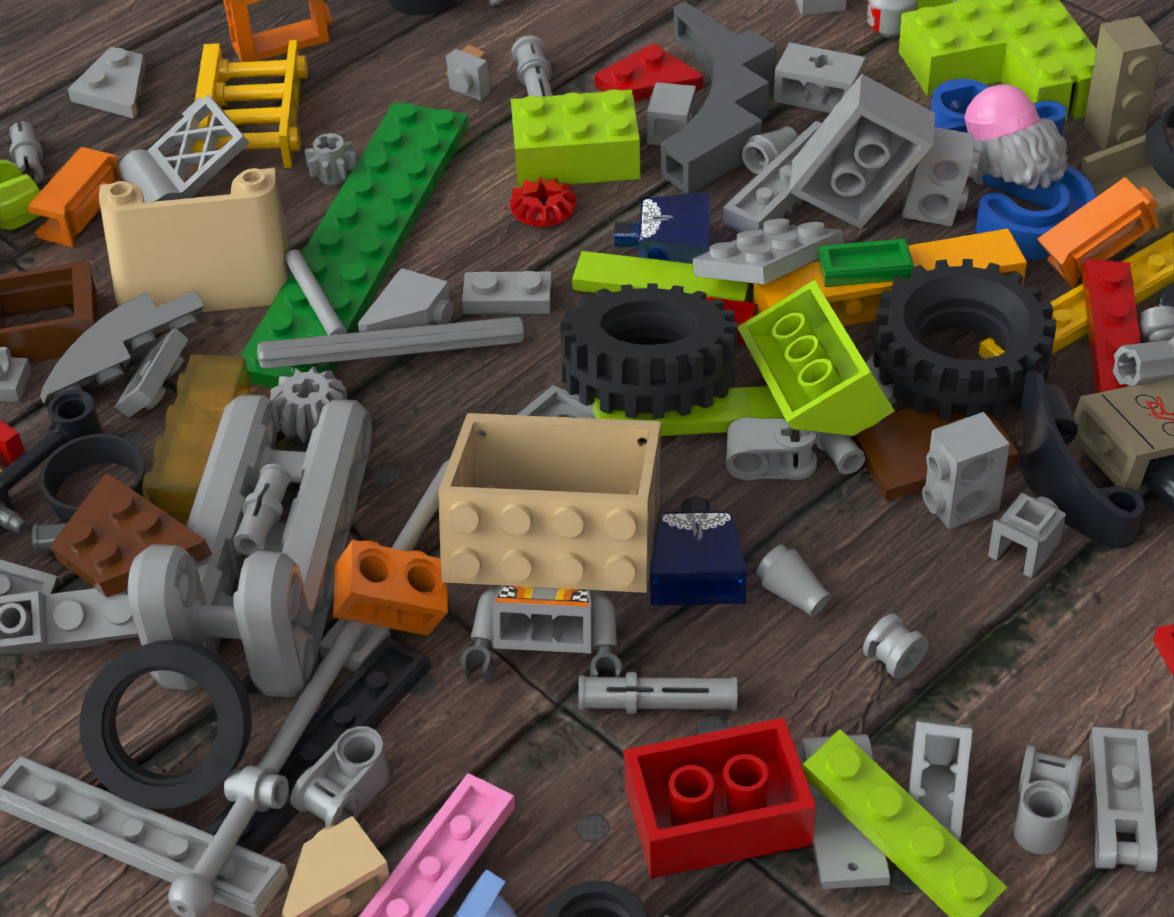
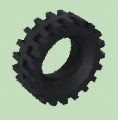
(962, 300)
(648, 350)

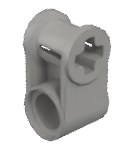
(767, 449)
(338, 783)
(1045, 800)

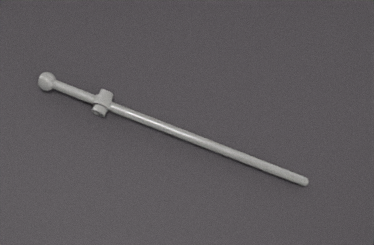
(261, 786)

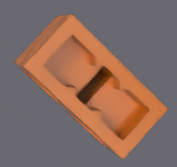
(389, 588)

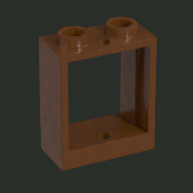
(44, 290)

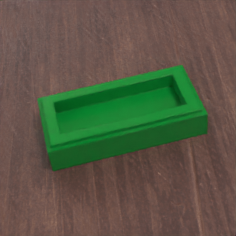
(864, 262)

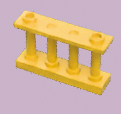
(218, 71)

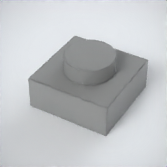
(468, 74)

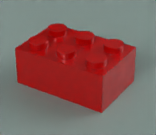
(719, 797)

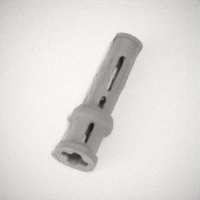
(533, 68)

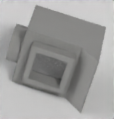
(1031, 523)

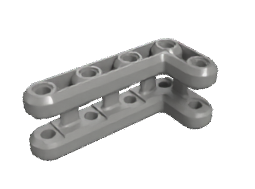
(287, 586)

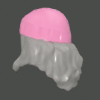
(1014, 139)

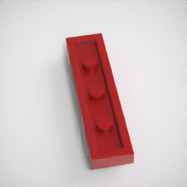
(1110, 316)

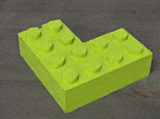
(1001, 41)

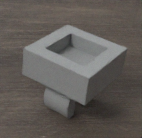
(13, 376)

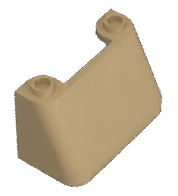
(218, 245)

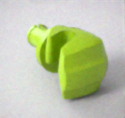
(15, 196)

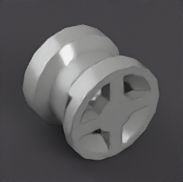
(895, 646)

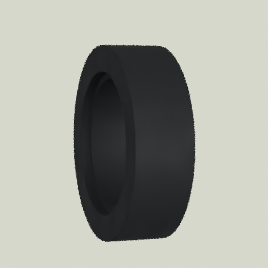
(103, 746)

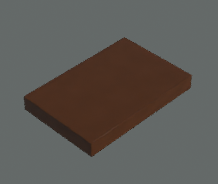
(899, 446)

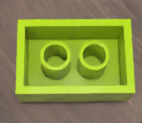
(576, 137)

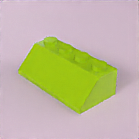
(814, 366)

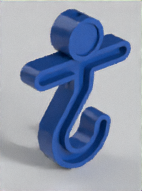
(998, 210)

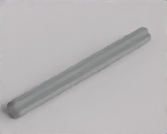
(390, 342)

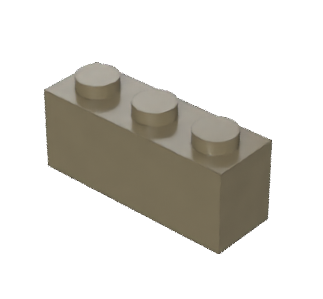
(1122, 82)

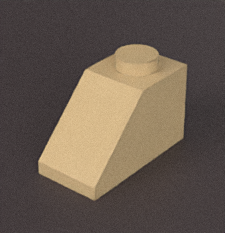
(336, 873)

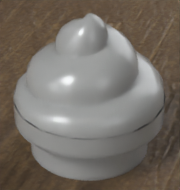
(1156, 324)

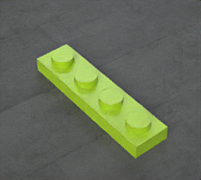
(902, 828)

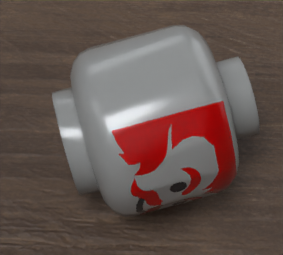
(886, 15)

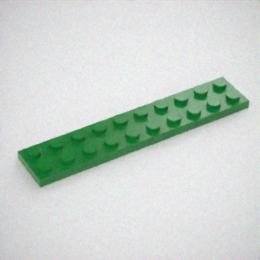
(363, 229)

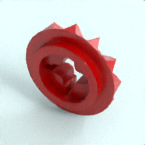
(528, 209)

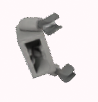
(543, 622)

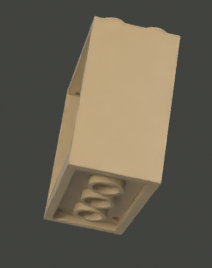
(551, 502)

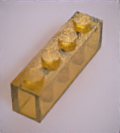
(191, 430)

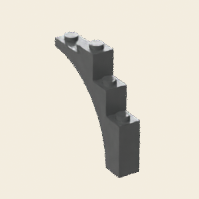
(731, 113)

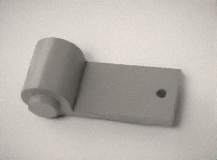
(841, 850)

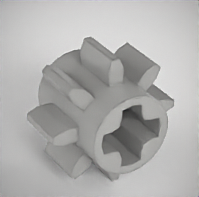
(330, 158)

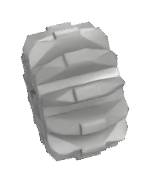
(302, 399)

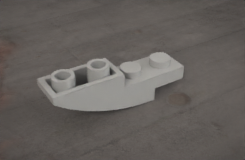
(102, 348)
(63, 620)

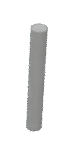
(314, 293)

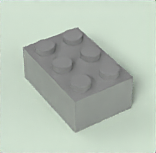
(862, 151)

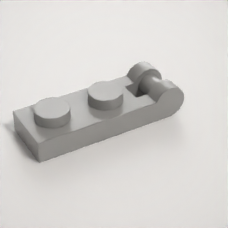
(1123, 798)

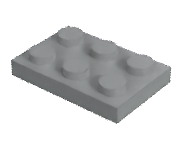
(766, 252)

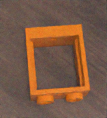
(275, 41)

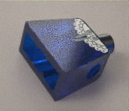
(668, 228)
(697, 558)

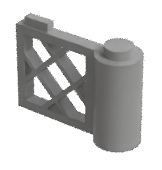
(156, 172)

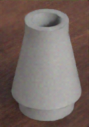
(764, 148)
(791, 579)

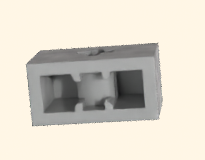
(815, 77)

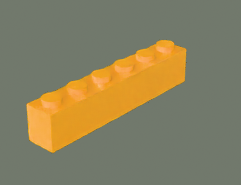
(859, 302)

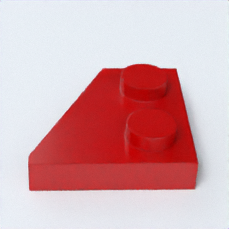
(642, 71)

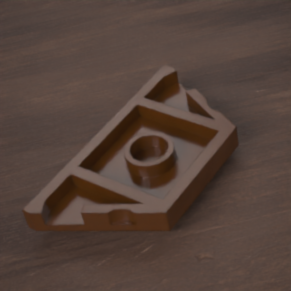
(112, 530)

